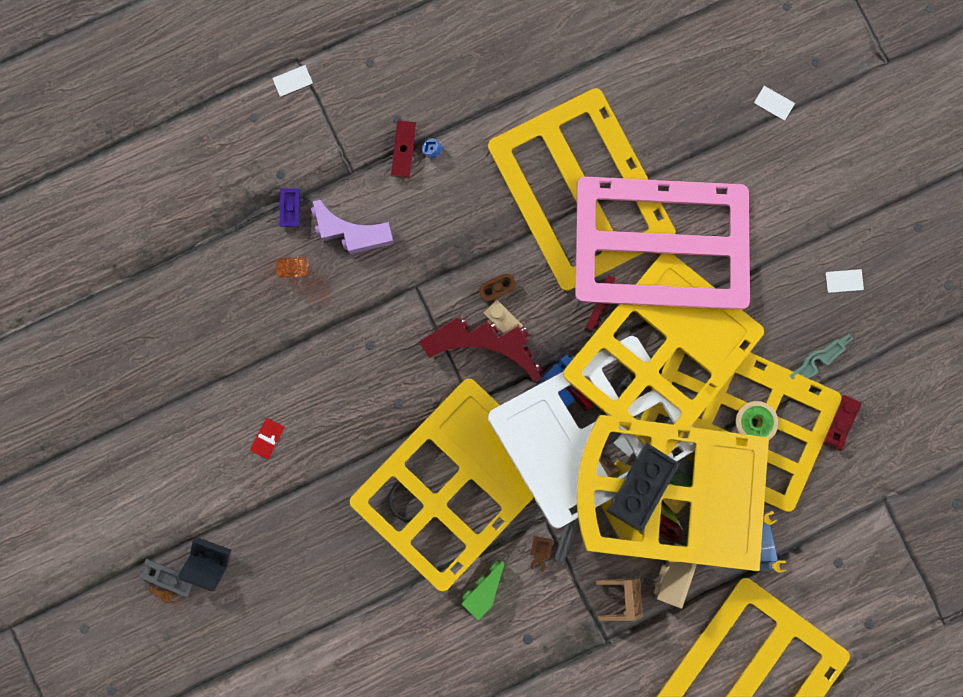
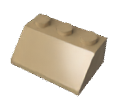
(674, 582)

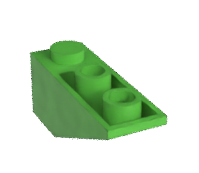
(482, 597)

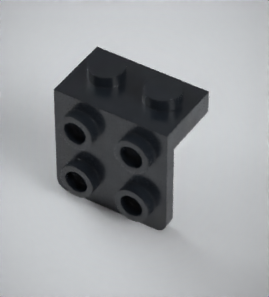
(205, 564)

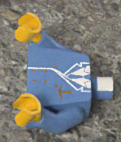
(768, 552)

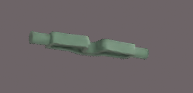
(825, 356)

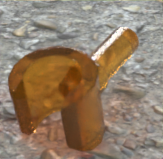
(165, 596)

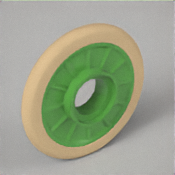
(761, 410)

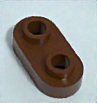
(497, 288)

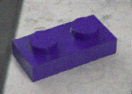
(289, 207)

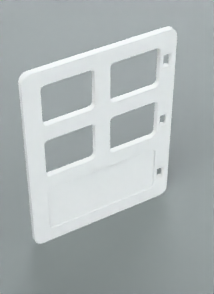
(550, 445)

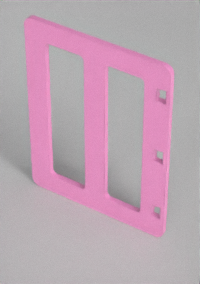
(590, 240)

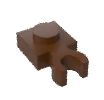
(541, 549)

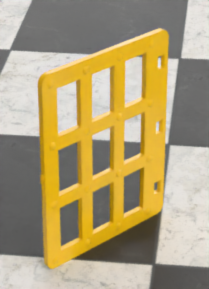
(780, 382)

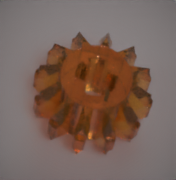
(292, 267)

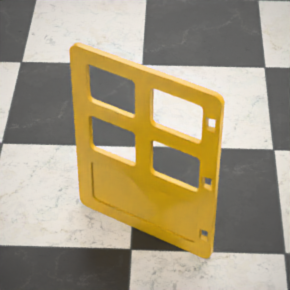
(704, 334)
(467, 438)

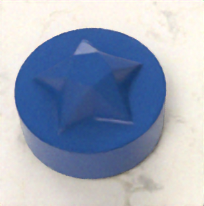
(431, 148)

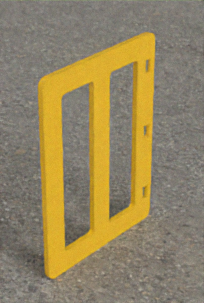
(547, 127)
(787, 627)

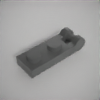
(165, 578)

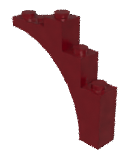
(510, 343)

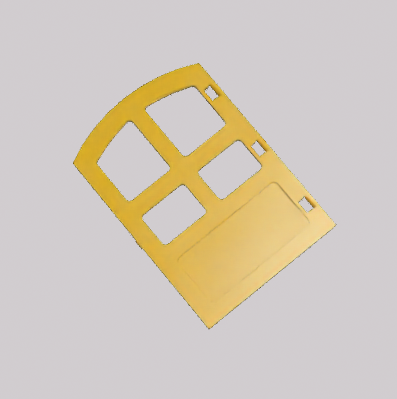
(723, 497)

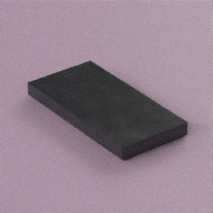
(643, 487)

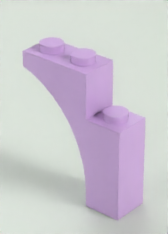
(357, 237)

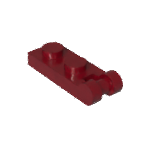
(842, 422)

